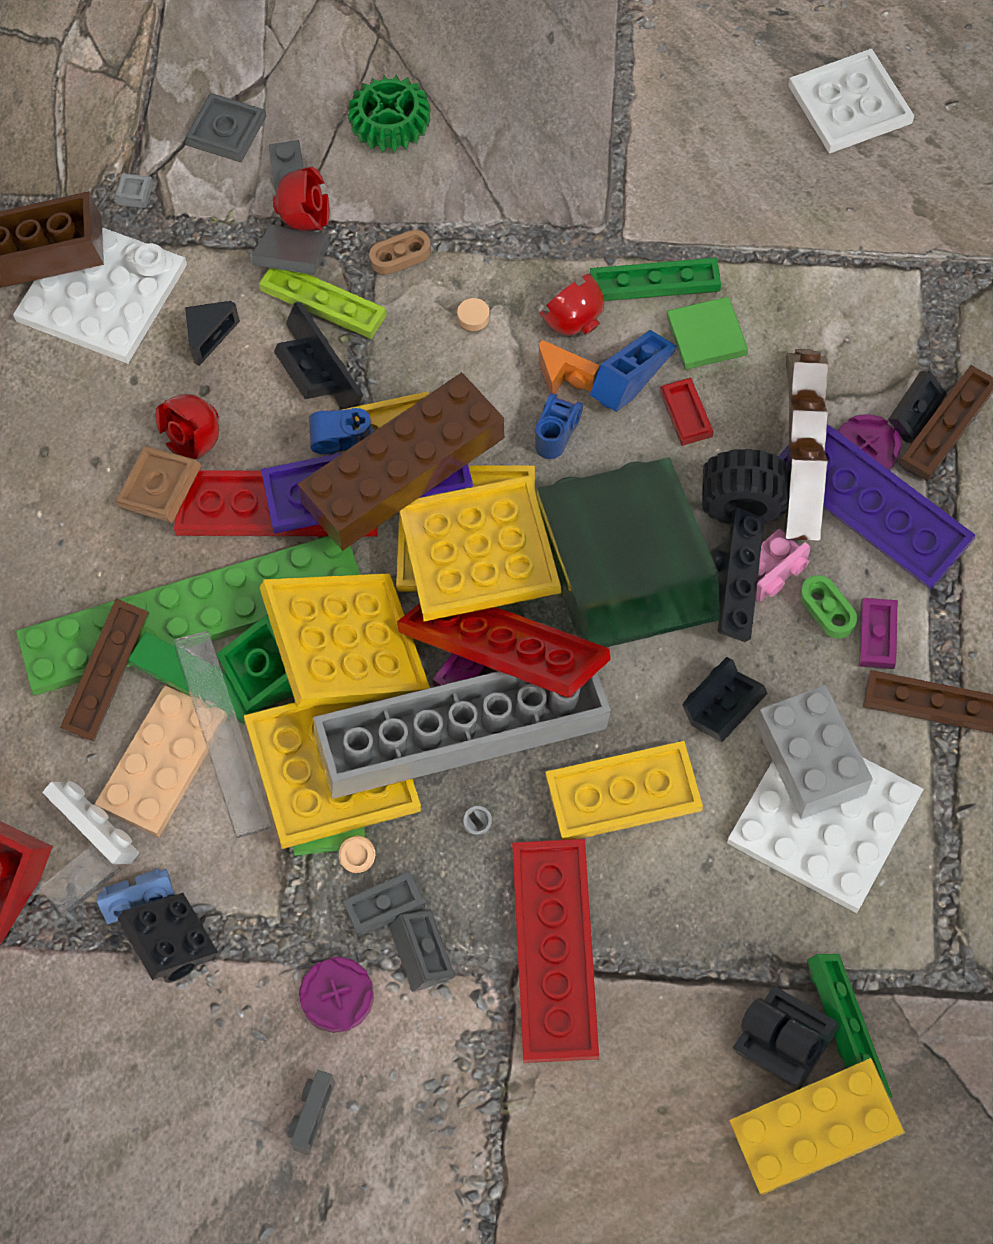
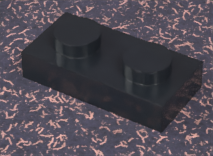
(917, 406)

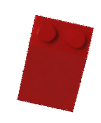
(21, 869)

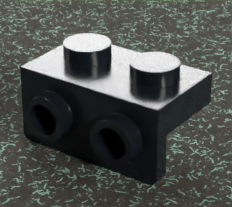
(723, 700)

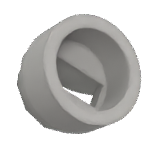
(483, 817)

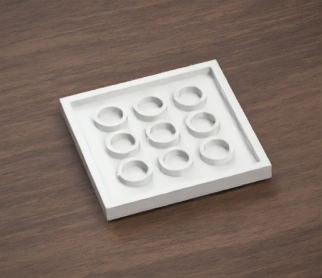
(102, 305)
(831, 850)

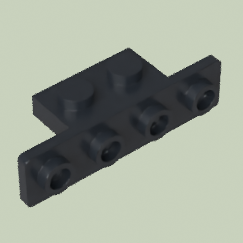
(314, 363)
(738, 571)

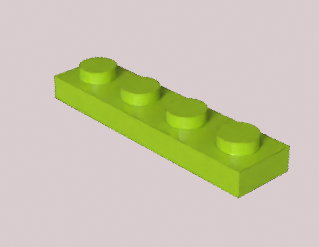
(325, 300)

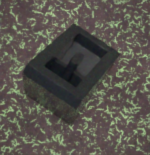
(209, 327)

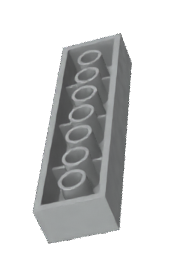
(449, 729)

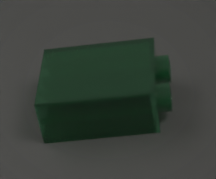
(629, 553)

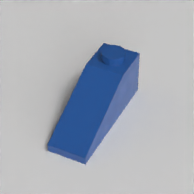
(630, 370)

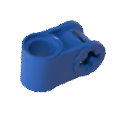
(557, 421)
(338, 429)

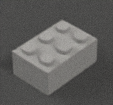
(813, 751)

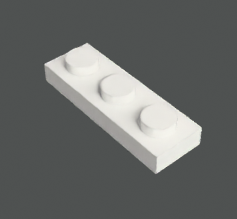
(91, 822)

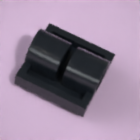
(168, 937)
(785, 1036)

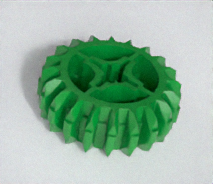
(388, 123)

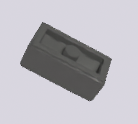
(421, 949)

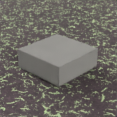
(133, 190)

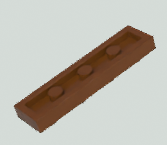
(948, 423)
(104, 670)
(929, 701)

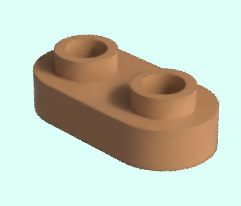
(399, 252)

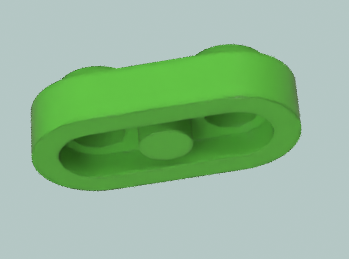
(830, 608)

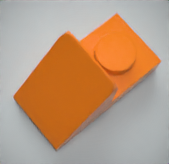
(563, 365)

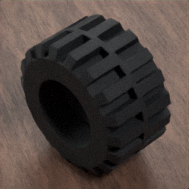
(745, 481)

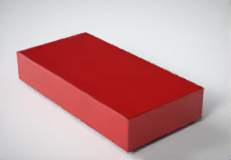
(686, 411)

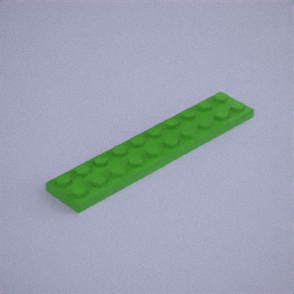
(215, 602)

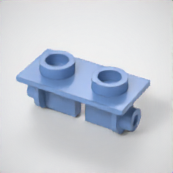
(120, 896)

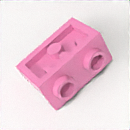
(778, 561)

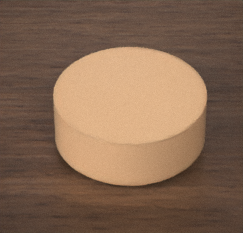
(473, 314)
(357, 854)

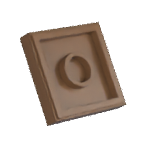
(158, 484)

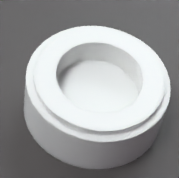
(149, 259)

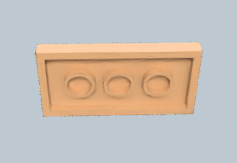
(156, 765)

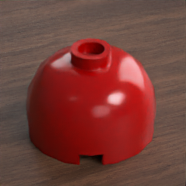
(301, 200)
(575, 308)
(189, 425)

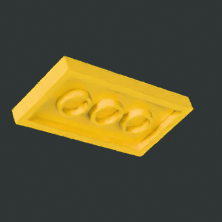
(623, 791)
(816, 1126)

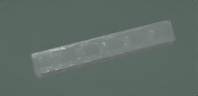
(222, 734)

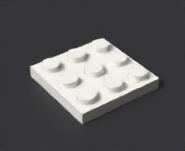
(850, 100)

